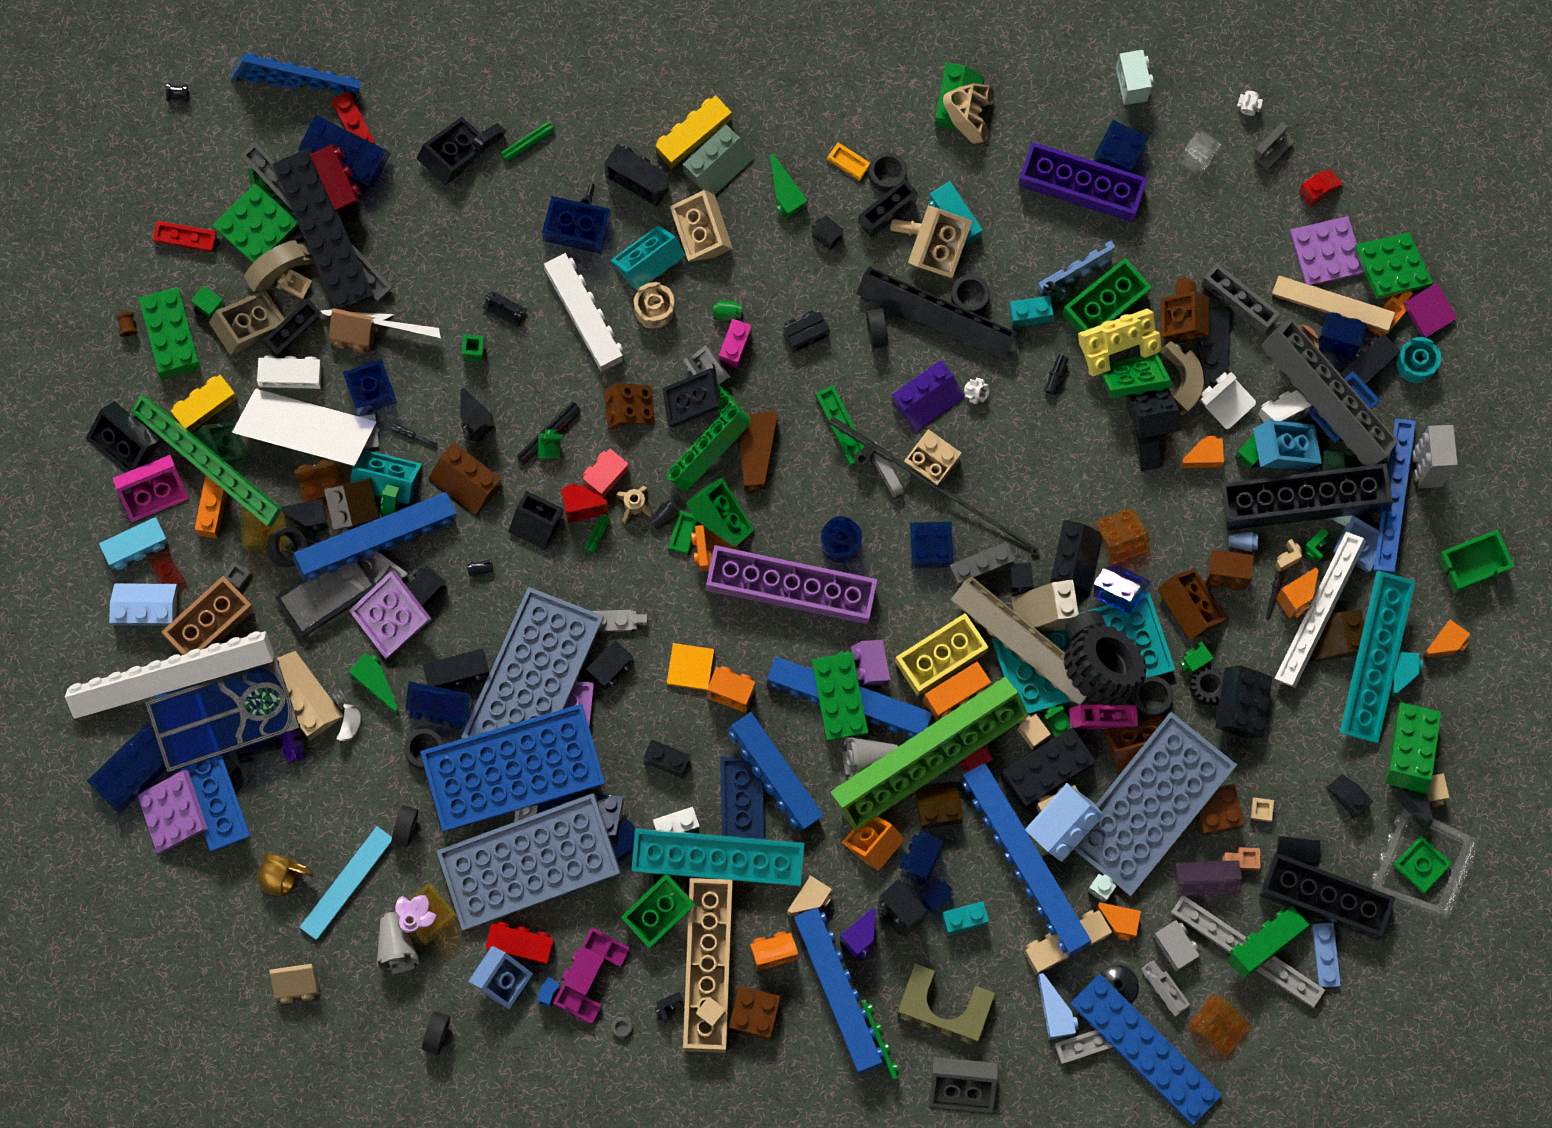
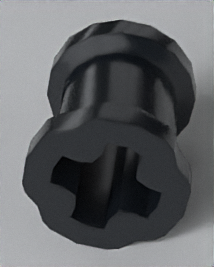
(177, 96)

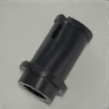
(480, 567)

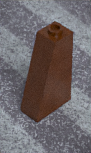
(756, 449)

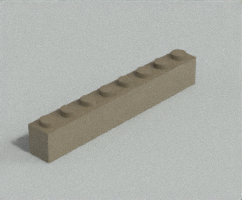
(1016, 635)

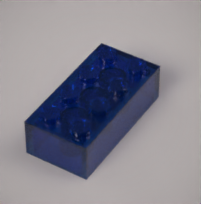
(362, 156)
(129, 770)

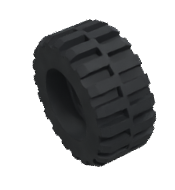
(1092, 677)

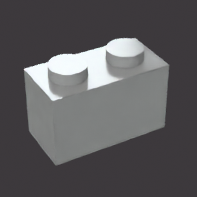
(1176, 945)

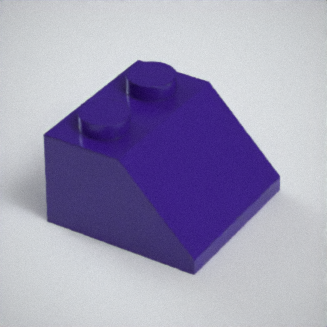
(860, 936)

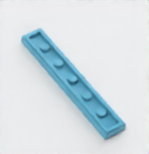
(346, 883)

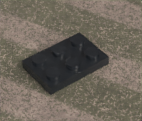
(691, 397)

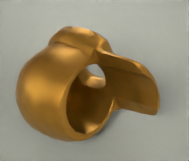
(279, 874)

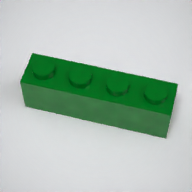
(1267, 942)

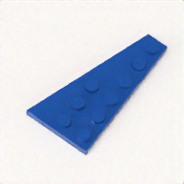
(291, 75)

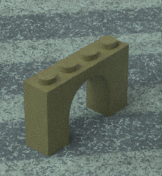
(966, 1026)

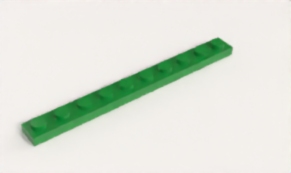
(206, 460)

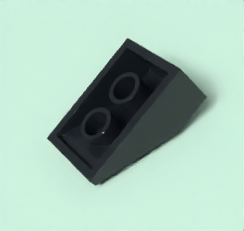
(450, 151)

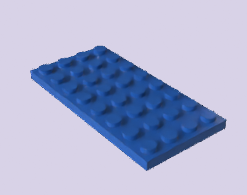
(512, 768)

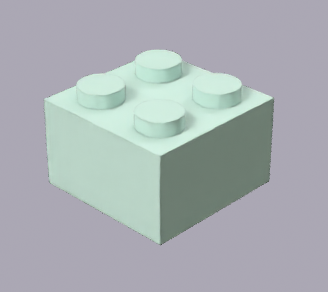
(1134, 77)

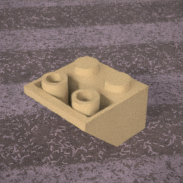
(933, 457)

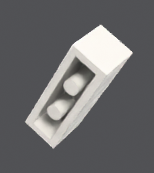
(289, 372)

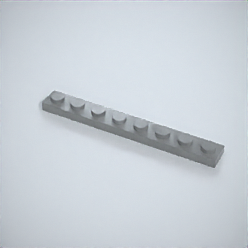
(1227, 938)

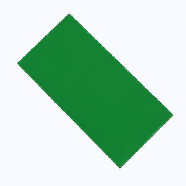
(681, 537)

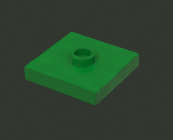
(1422, 864)

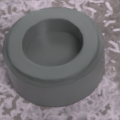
(621, 1027)

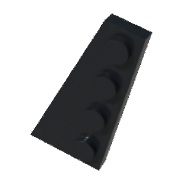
(1214, 349)

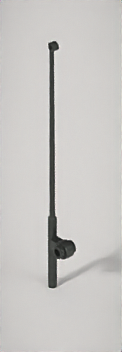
(870, 447)

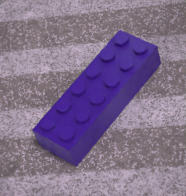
(1082, 182)

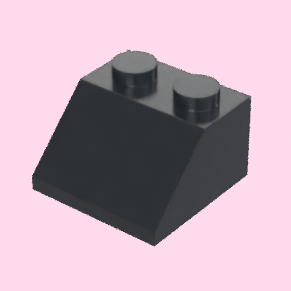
(474, 417)

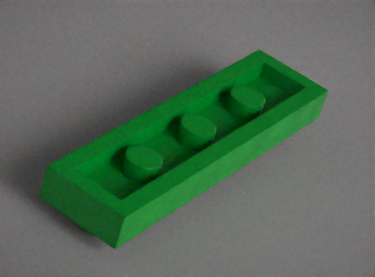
(834, 407)

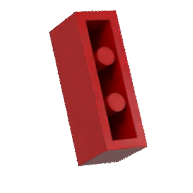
(521, 943)

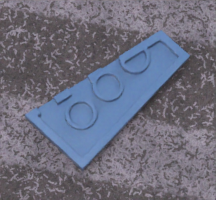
(1078, 268)

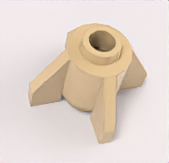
(634, 507)

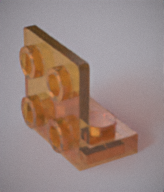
(315, 478)

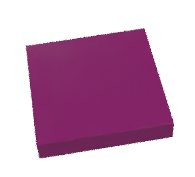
(1430, 310)

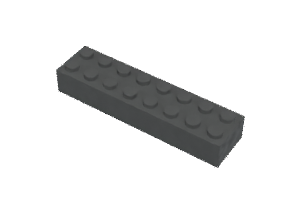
(1329, 393)

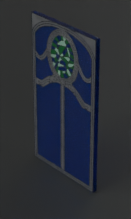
(222, 715)

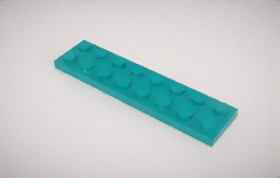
(1377, 657)
(717, 857)

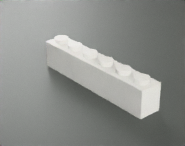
(583, 312)

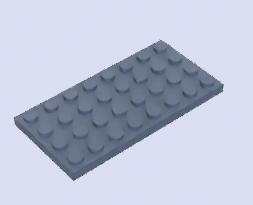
(535, 662)
(1153, 802)
(528, 862)

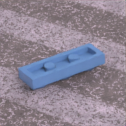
(1326, 955)

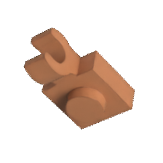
(1248, 858)

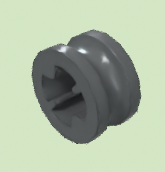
(340, 699)

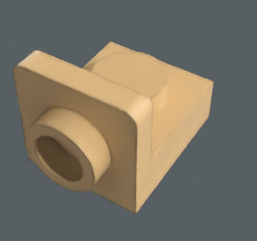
(293, 283)
(1286, 560)

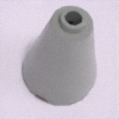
(863, 753)
(394, 946)

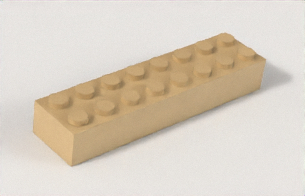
(707, 962)

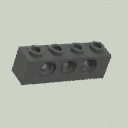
(1240, 299)

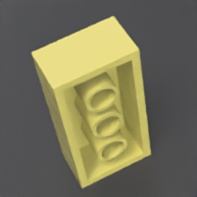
(941, 654)

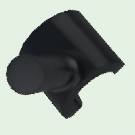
(588, 195)

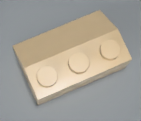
(701, 226)
(940, 241)

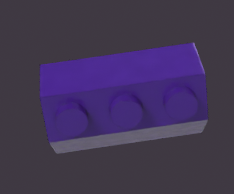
(927, 396)

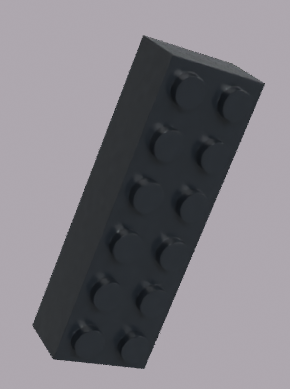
(1327, 896)

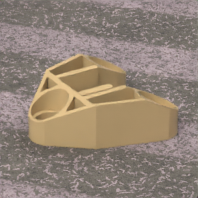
(966, 109)

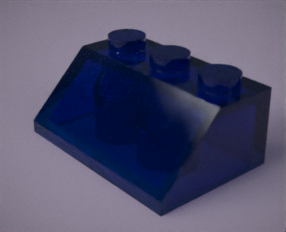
(438, 705)

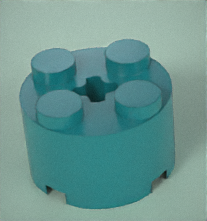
(1428, 356)

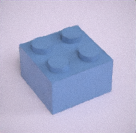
(500, 977)

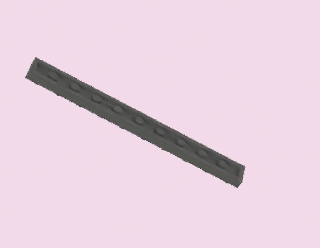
(262, 164)

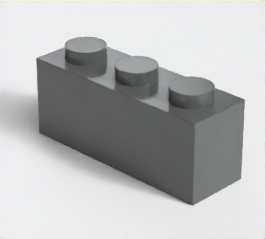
(982, 564)

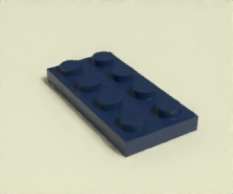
(741, 799)
(609, 805)

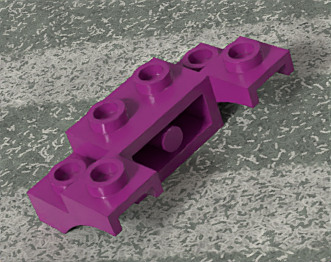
(584, 972)

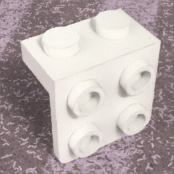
(1227, 400)

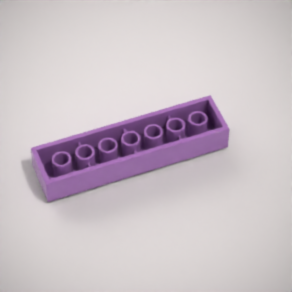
(791, 584)

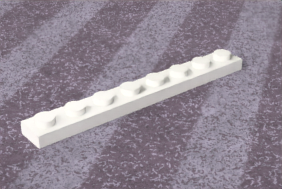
(1320, 609)

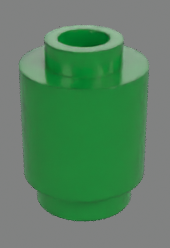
(727, 310)

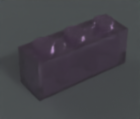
(1208, 878)

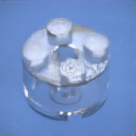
(1198, 151)

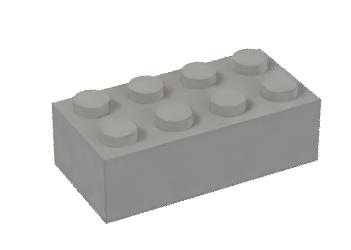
(1435, 456)

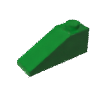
(787, 194)
(371, 676)

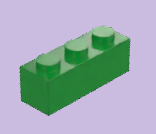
(389, 500)

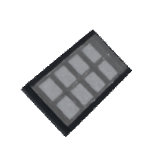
(319, 601)

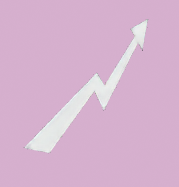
(379, 319)

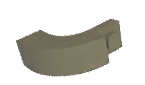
(275, 262)
(1190, 376)

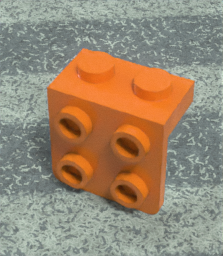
(705, 542)

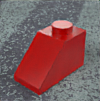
(1319, 186)

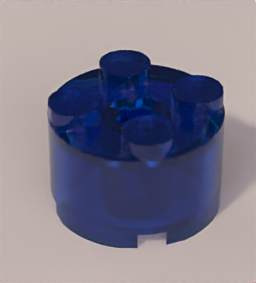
(852, 537)

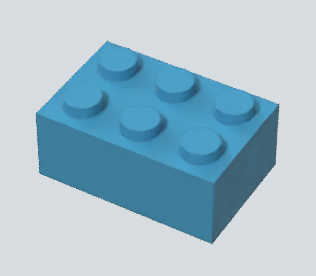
(1287, 445)

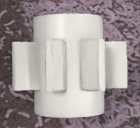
(1250, 103)
(976, 390)

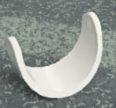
(351, 723)

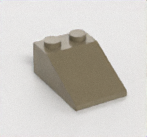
(246, 322)
(1048, 606)

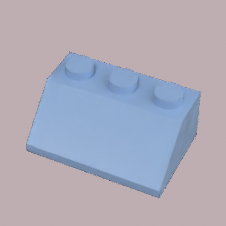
(143, 604)
(1064, 822)

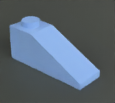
(1057, 1014)

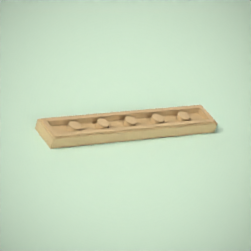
(1331, 302)

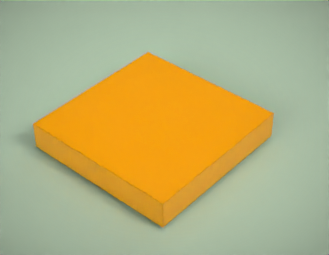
(690, 667)

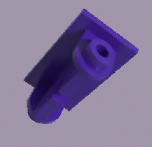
(292, 749)

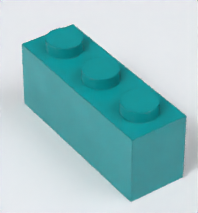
(949, 200)

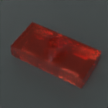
(165, 568)

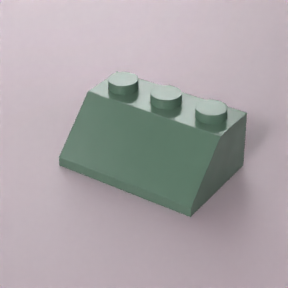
(718, 161)

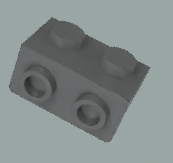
(706, 359)

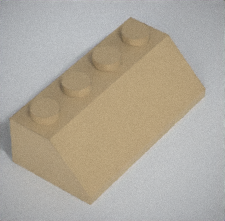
(310, 701)

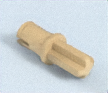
(905, 227)

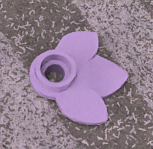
(416, 910)

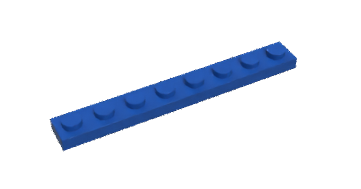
(1398, 477)

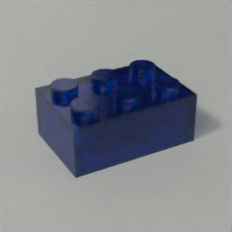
(576, 224)

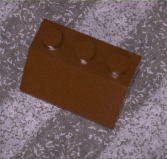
(465, 478)
(1192, 603)
(1127, 741)

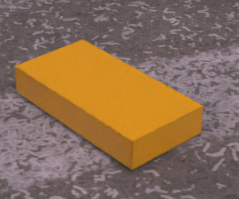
(848, 161)

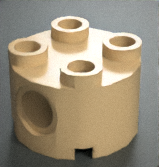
(654, 305)

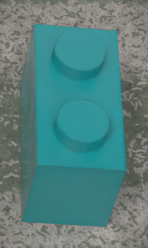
(1030, 311)
(965, 918)

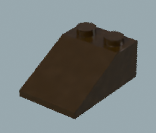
(1340, 636)

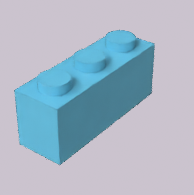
(134, 544)

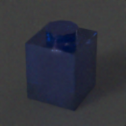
(936, 896)

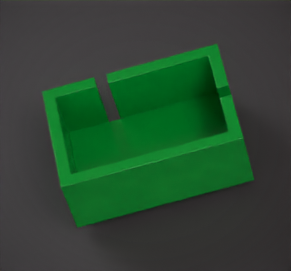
(1475, 561)

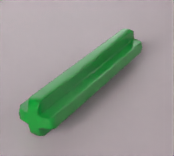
(527, 142)

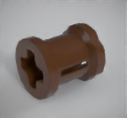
(126, 324)

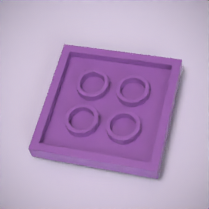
(1326, 251)
(390, 614)
(172, 811)

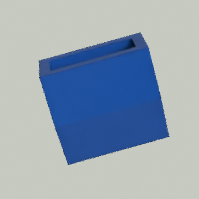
(548, 992)

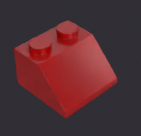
(582, 503)

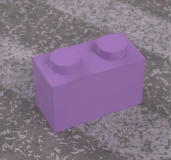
(870, 663)

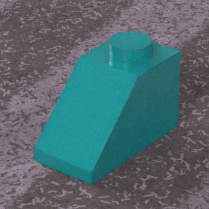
(1406, 671)

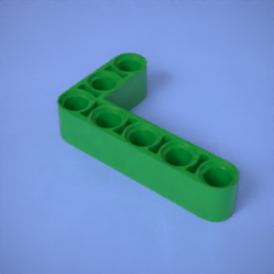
(711, 444)

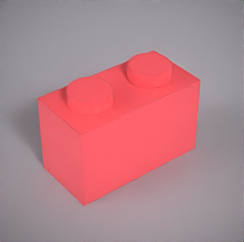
(605, 472)

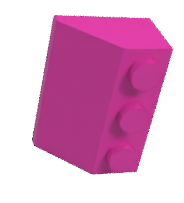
(150, 488)

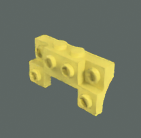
(1117, 336)

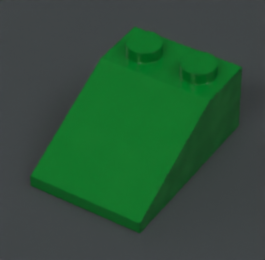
(720, 512)
(658, 911)

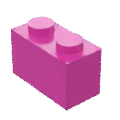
(735, 343)

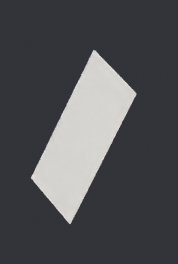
(304, 427)

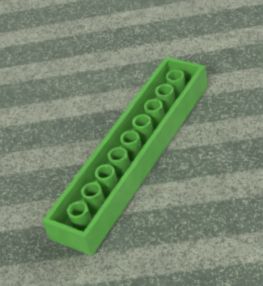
(930, 753)

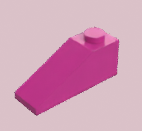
(1103, 717)

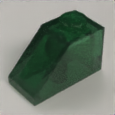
(1336, 460)

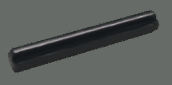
(557, 424)

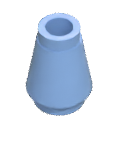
(1244, 541)

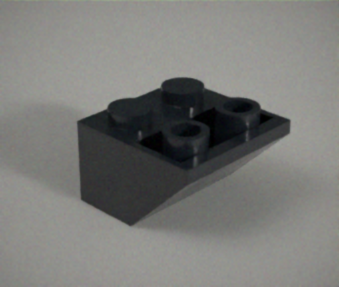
(535, 520)

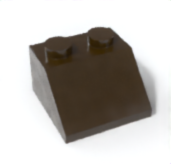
(351, 503)
(938, 805)

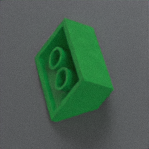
(953, 77)

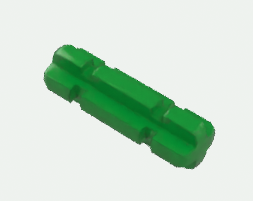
(597, 533)

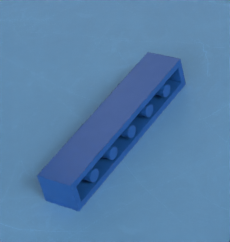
(775, 772)

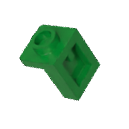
(549, 444)
(1318, 542)
(1057, 720)

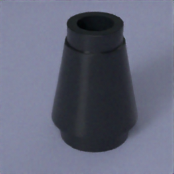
(664, 514)

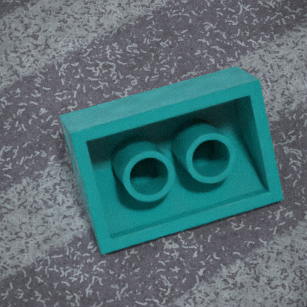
(648, 257)
(387, 471)

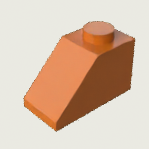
(1205, 454)
(1448, 641)
(1120, 920)

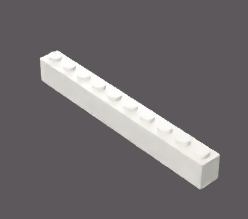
(169, 674)

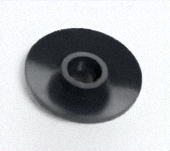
(1126, 977)

